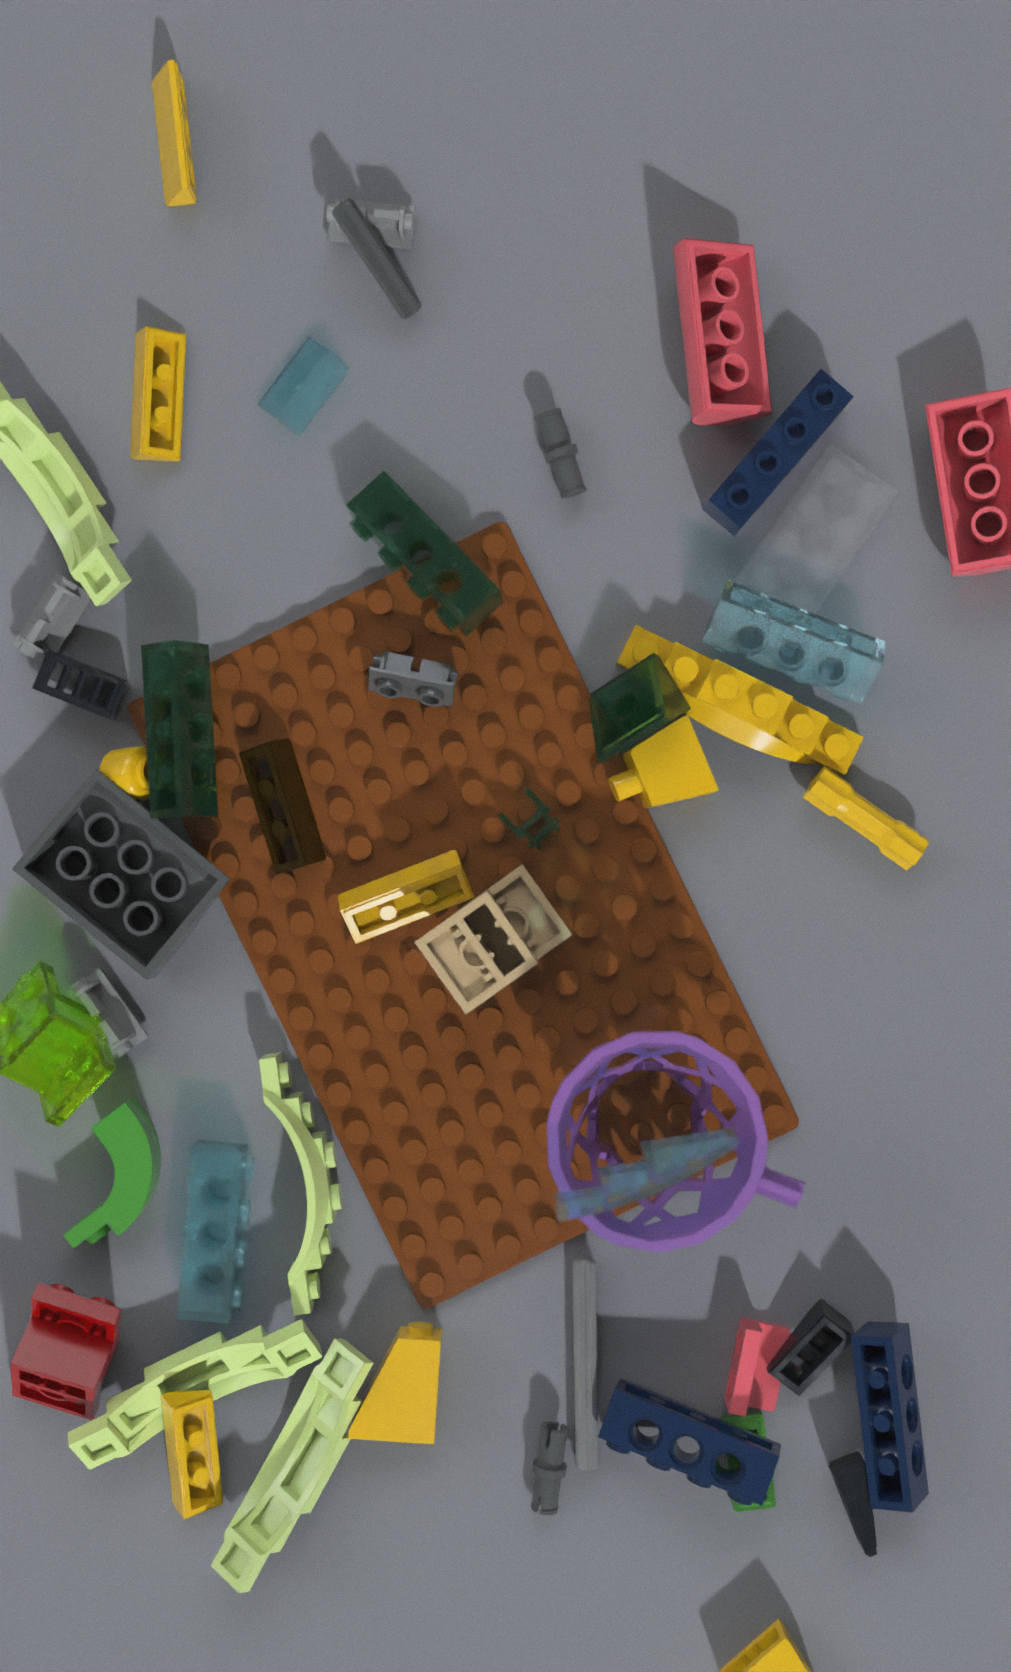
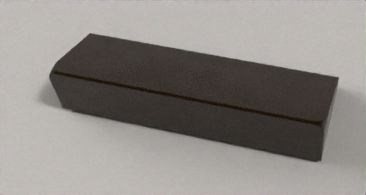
(282, 805)

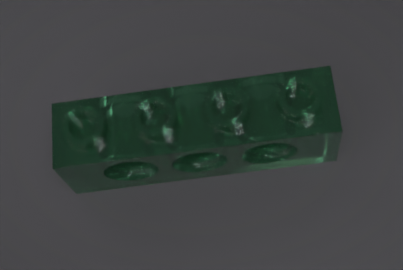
(387, 502)
(179, 730)

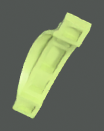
(63, 498)
(316, 1161)
(206, 1365)
(295, 1466)

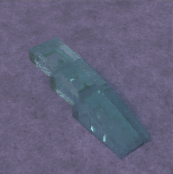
(663, 1165)

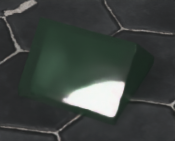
(634, 706)

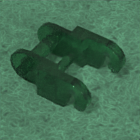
(541, 811)

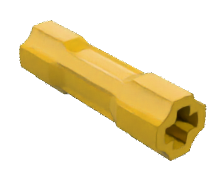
(891, 836)

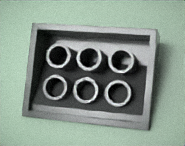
(122, 875)

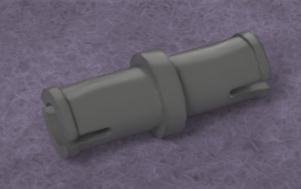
(560, 453)
(549, 1468)

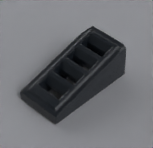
(113, 699)
(810, 1326)
(852, 1484)

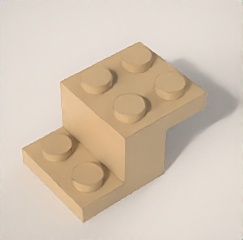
(493, 939)

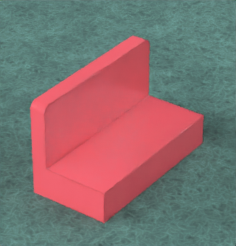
(748, 1378)

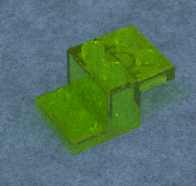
(52, 1044)

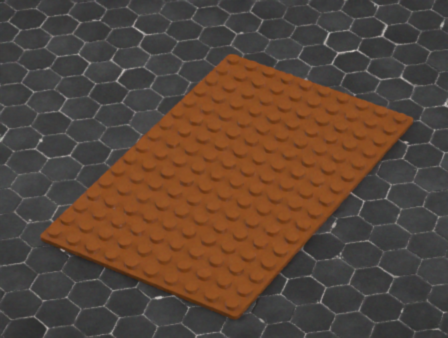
(425, 1099)

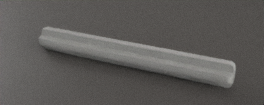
(585, 1363)

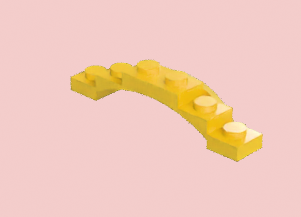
(747, 707)

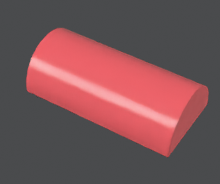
(721, 332)
(974, 479)

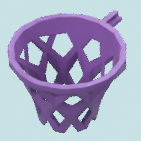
(720, 1198)

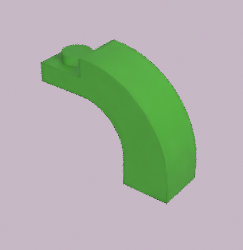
(137, 1166)

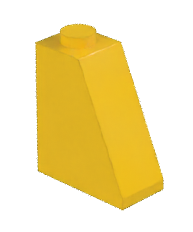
(404, 1390)

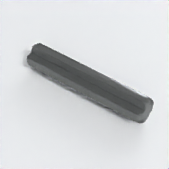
(376, 258)

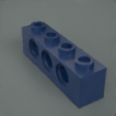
(777, 452)
(889, 1416)
(714, 1436)

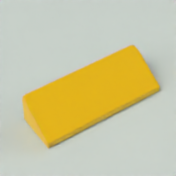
(174, 136)
(158, 395)
(405, 896)
(192, 1451)

